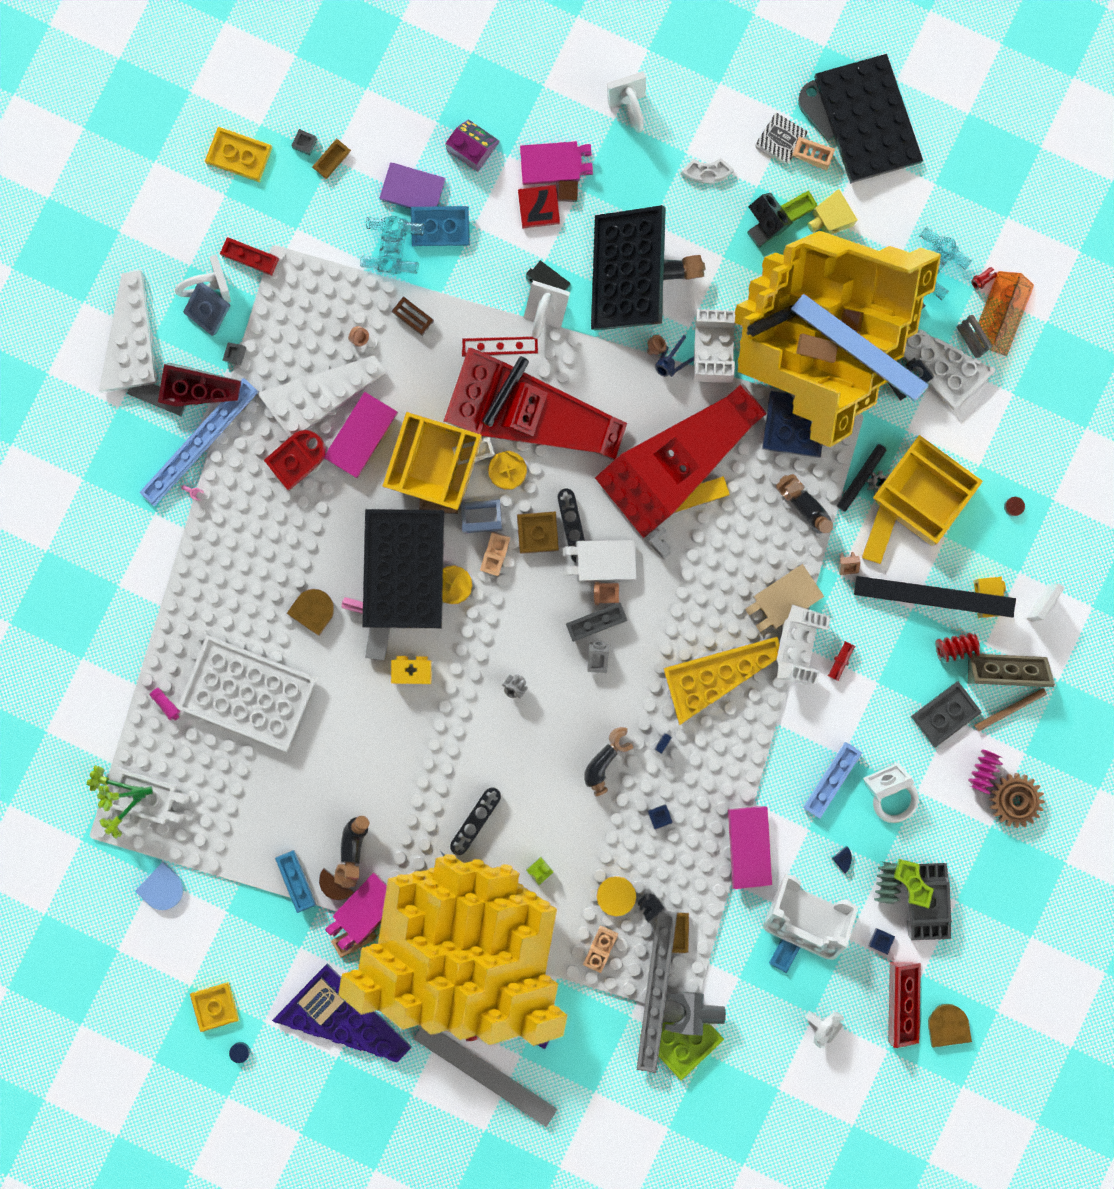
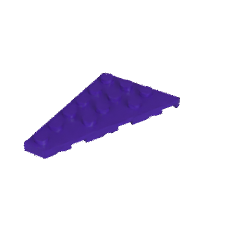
(346, 1025)

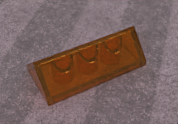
(1005, 309)

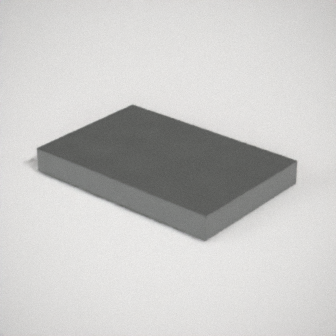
(946, 714)

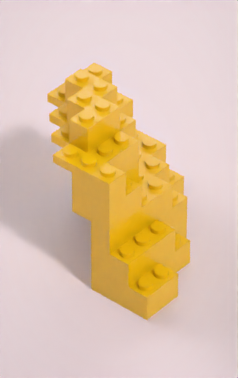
(837, 277)
(461, 956)

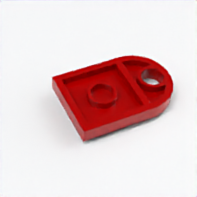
(295, 459)

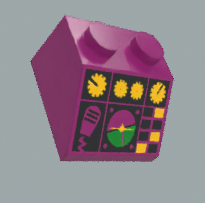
(471, 144)

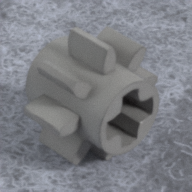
(873, 480)
(515, 686)

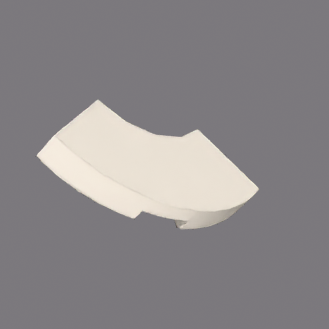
(707, 172)

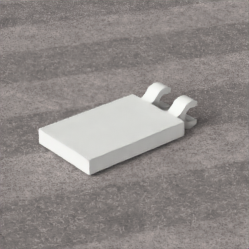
(602, 560)
(156, 805)

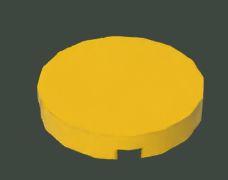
(507, 470)
(456, 585)
(616, 896)

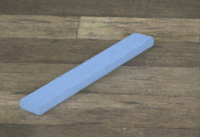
(859, 348)
(197, 444)

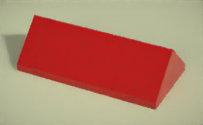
(904, 1004)

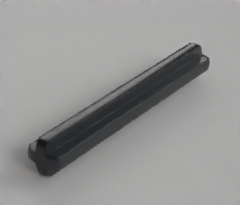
(770, 321)
(505, 391)
(860, 478)

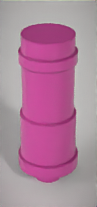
(165, 704)

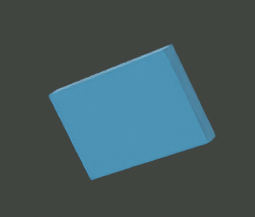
(442, 226)

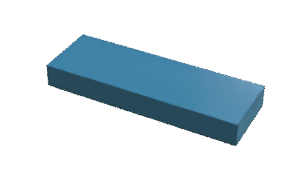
(295, 881)

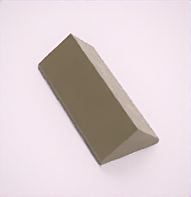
(1009, 670)

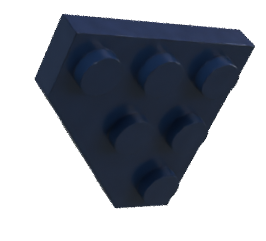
(787, 431)

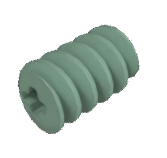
(888, 884)

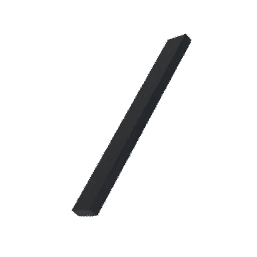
(935, 596)

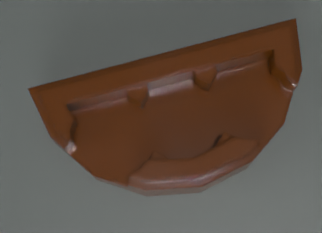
(332, 889)

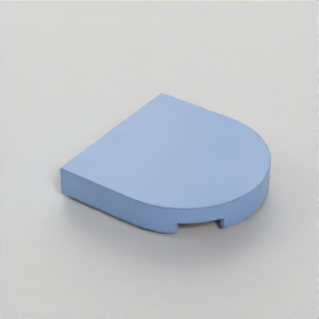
(162, 888)

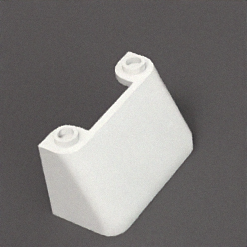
(810, 920)

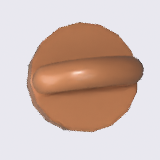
(358, 336)
(656, 345)

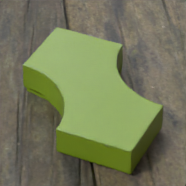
(909, 875)

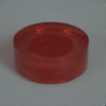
(1014, 506)

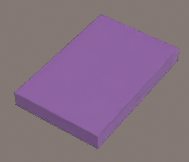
(411, 187)

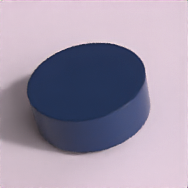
(239, 1052)

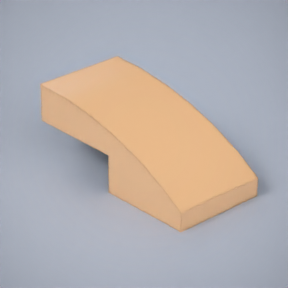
(495, 553)

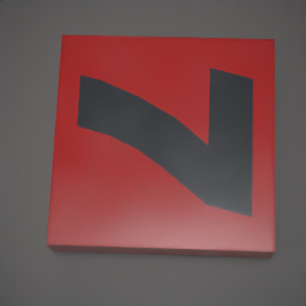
(538, 206)

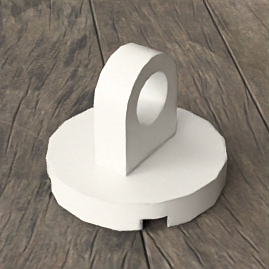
(827, 1029)

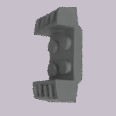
(935, 921)

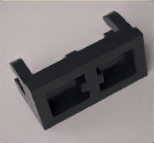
(652, 905)

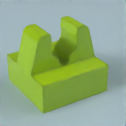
(539, 870)

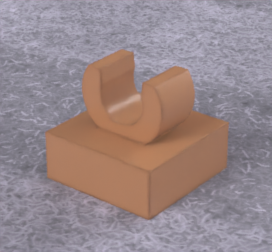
(849, 565)

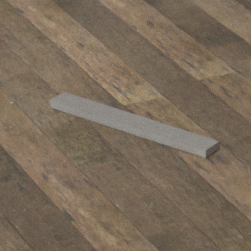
(656, 991)
(487, 1075)

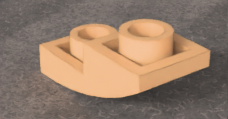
(600, 949)

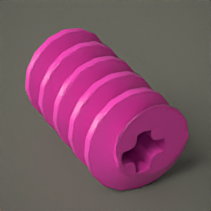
(985, 771)

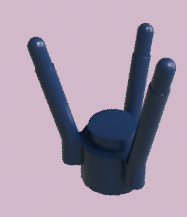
(666, 365)

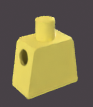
(833, 215)

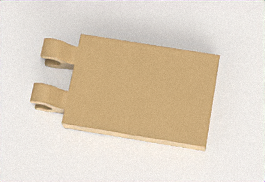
(777, 599)

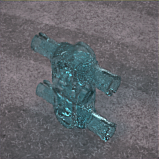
(392, 245)
(954, 255)

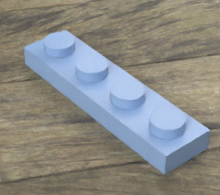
(832, 780)

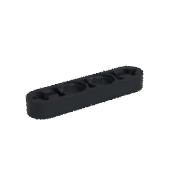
(570, 526)
(477, 822)

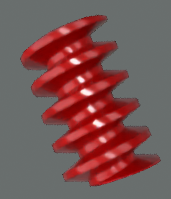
(956, 646)

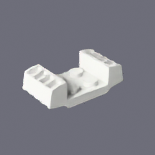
(714, 346)
(797, 645)

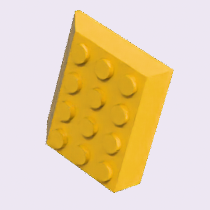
(426, 464)
(927, 490)

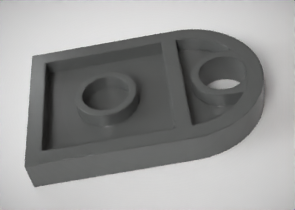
(814, 110)

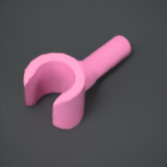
(193, 492)

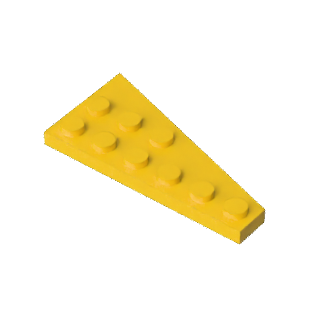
(706, 679)

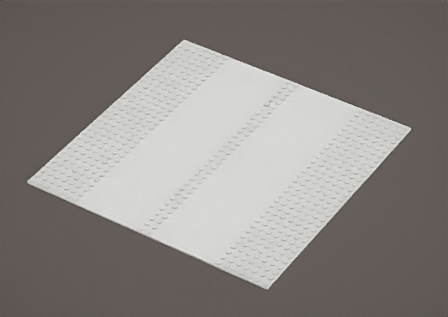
(429, 751)

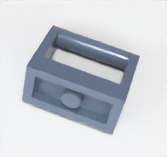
(482, 526)

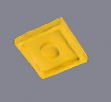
(214, 1006)

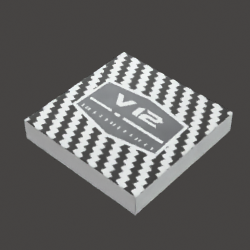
(780, 138)

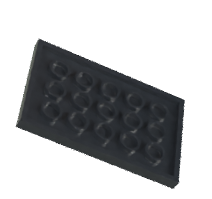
(868, 118)
(628, 268)
(403, 568)

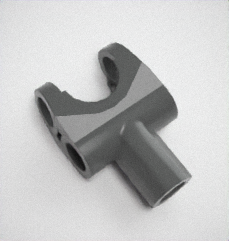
(695, 1013)

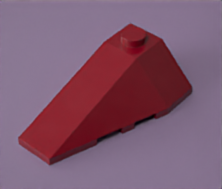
(192, 386)

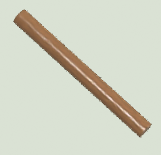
(1010, 709)

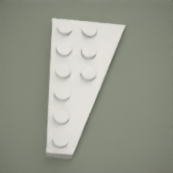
(129, 347)
(954, 371)
(310, 399)

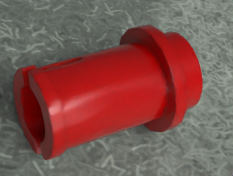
(979, 281)

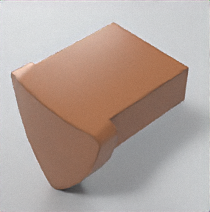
(606, 593)

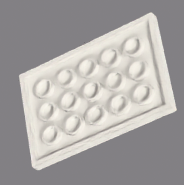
(247, 693)

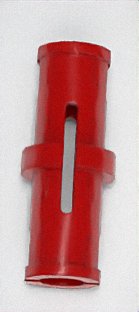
(841, 661)

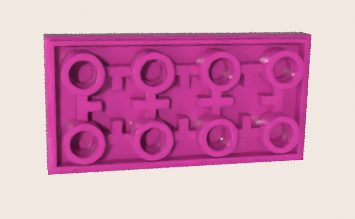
(360, 435)
(750, 847)

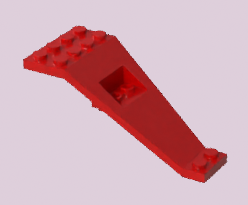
(551, 417)
(650, 481)

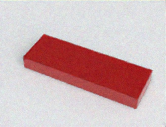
(249, 256)

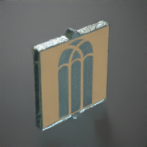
(321, 1001)

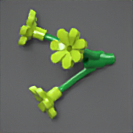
(107, 797)

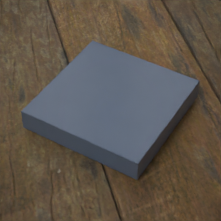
(206, 308)

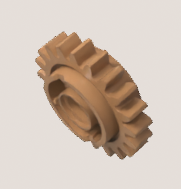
(1028, 803)

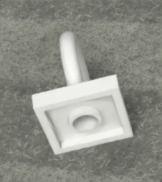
(628, 91)
(215, 278)
(546, 306)
(888, 782)

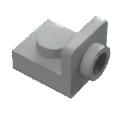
(662, 546)
(598, 657)

